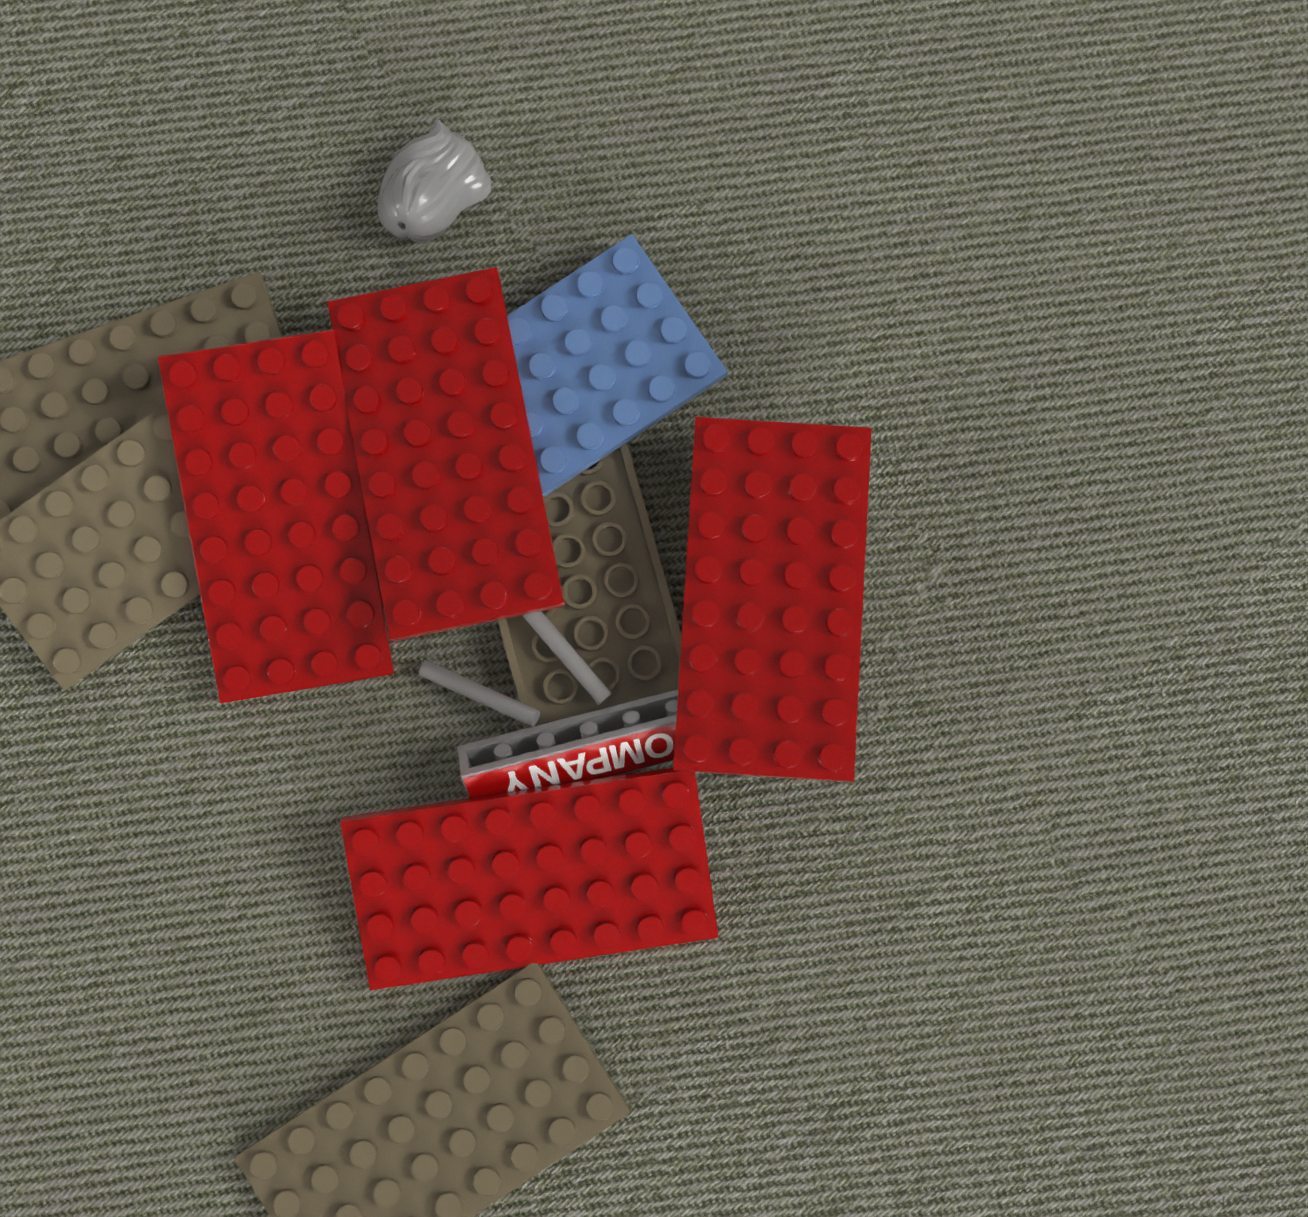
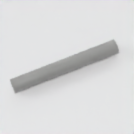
(568, 656)
(479, 693)

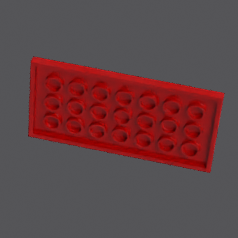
(445, 455)
(276, 515)
(773, 600)
(530, 877)

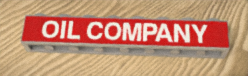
(573, 748)

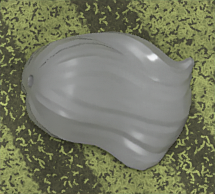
(431, 185)

